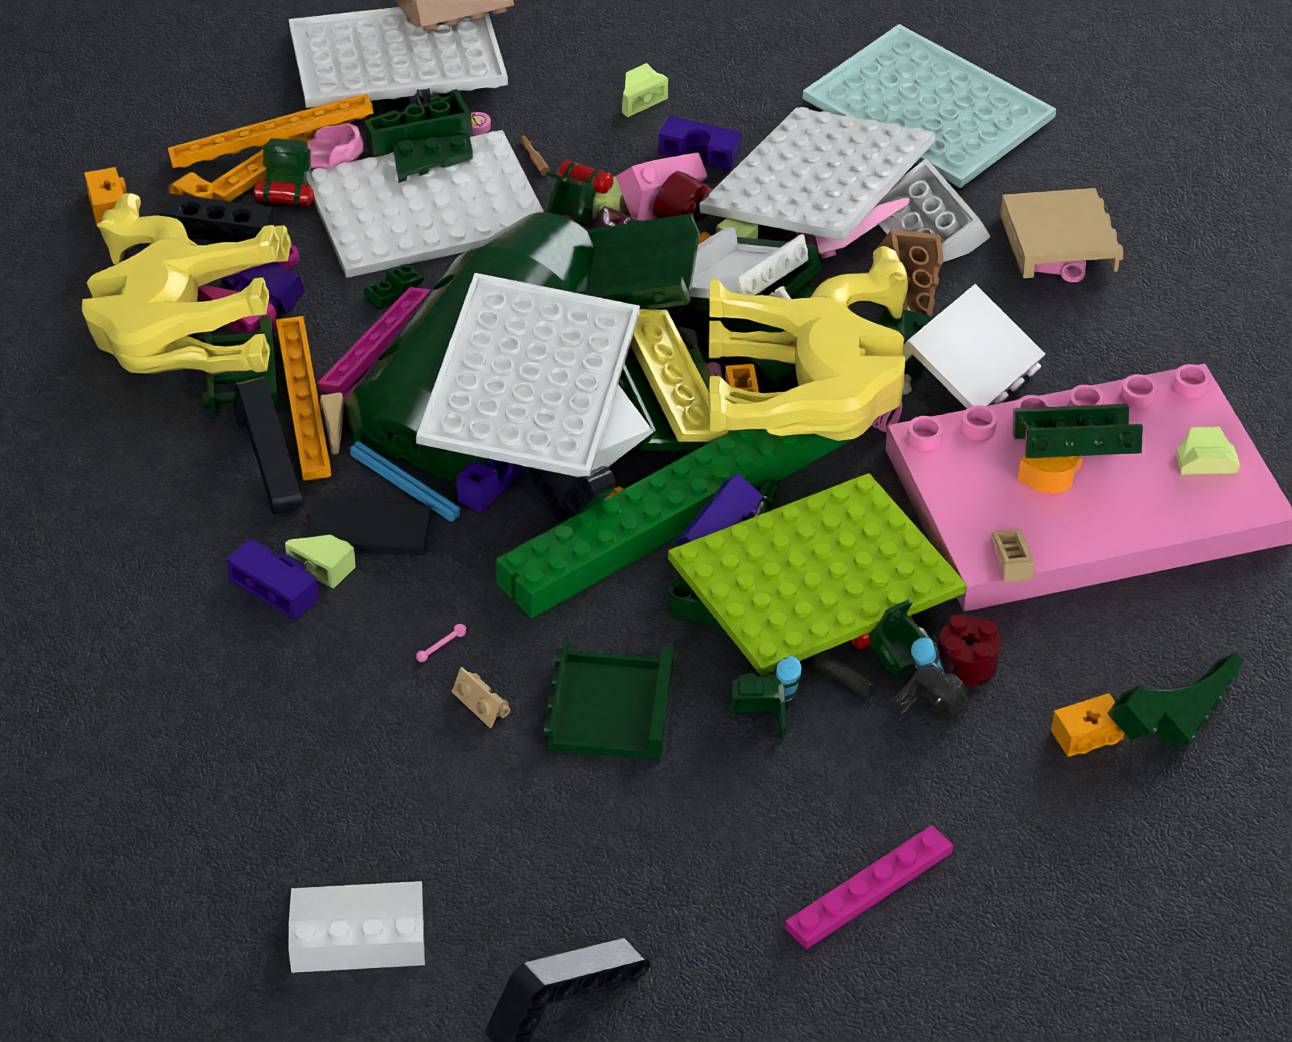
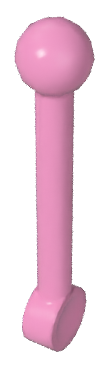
(459, 630)

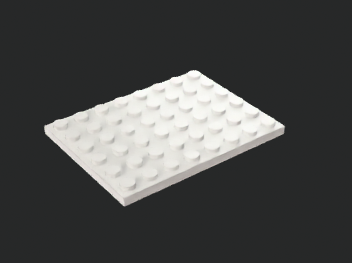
(391, 57)
(818, 173)
(429, 216)
(529, 376)

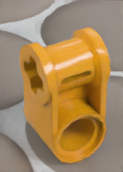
(192, 186)

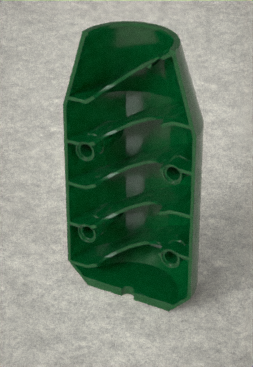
(396, 389)

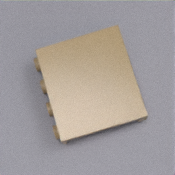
(1059, 228)

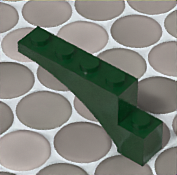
(1174, 712)

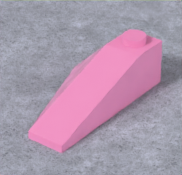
(644, 181)
(827, 246)

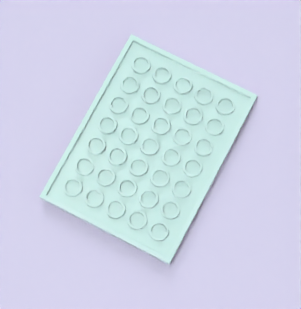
(930, 88)

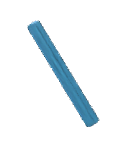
(405, 481)

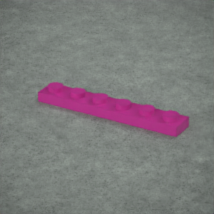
(372, 343)
(868, 887)

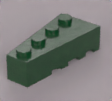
(435, 119)

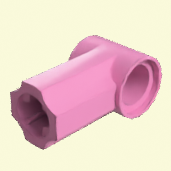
(1070, 271)

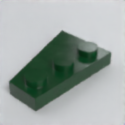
(424, 154)

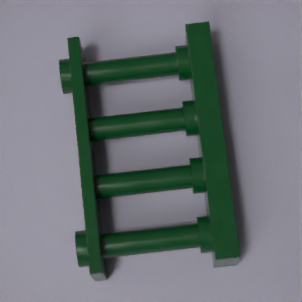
(210, 397)
(1077, 431)

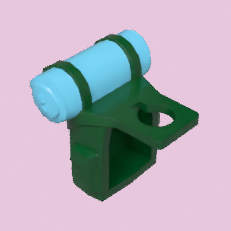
(767, 692)

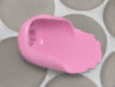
(335, 146)

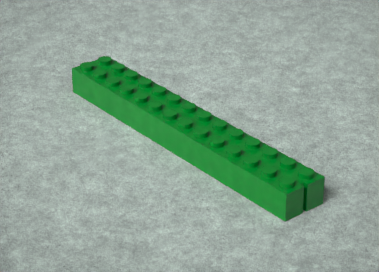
(646, 515)

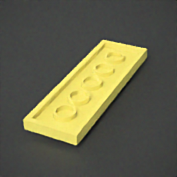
(673, 376)

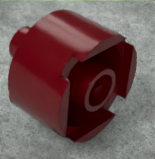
(681, 197)
(970, 648)

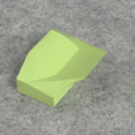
(643, 89)
(1207, 452)

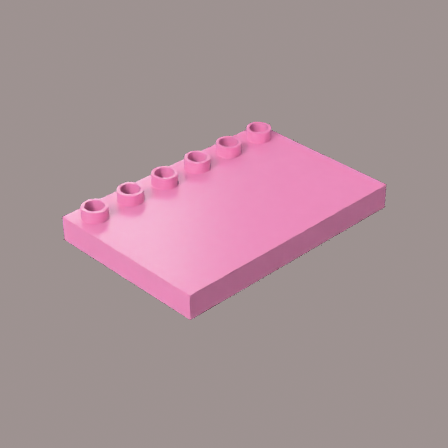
(1120, 514)

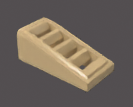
(332, 415)
(1015, 558)

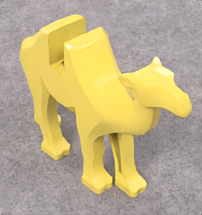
(150, 300)
(843, 362)

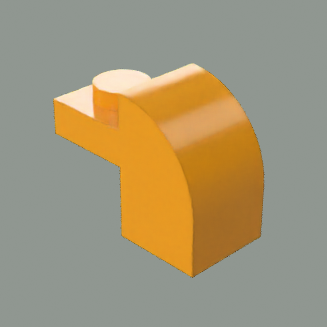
(1049, 473)

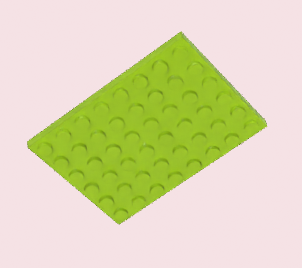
(815, 572)

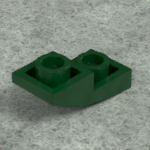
(396, 283)

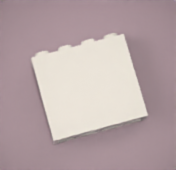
(743, 267)
(975, 350)

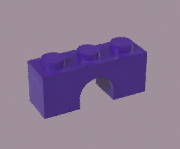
(684, 135)
(481, 485)

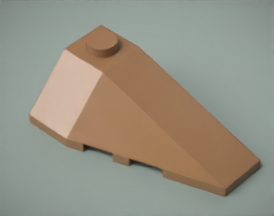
(922, 260)

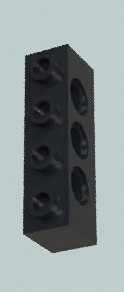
(217, 218)

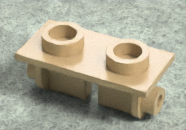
(478, 699)

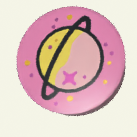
(480, 123)

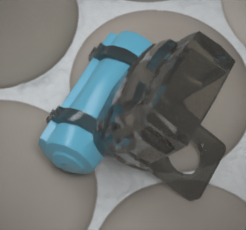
(932, 683)

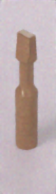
(535, 156)

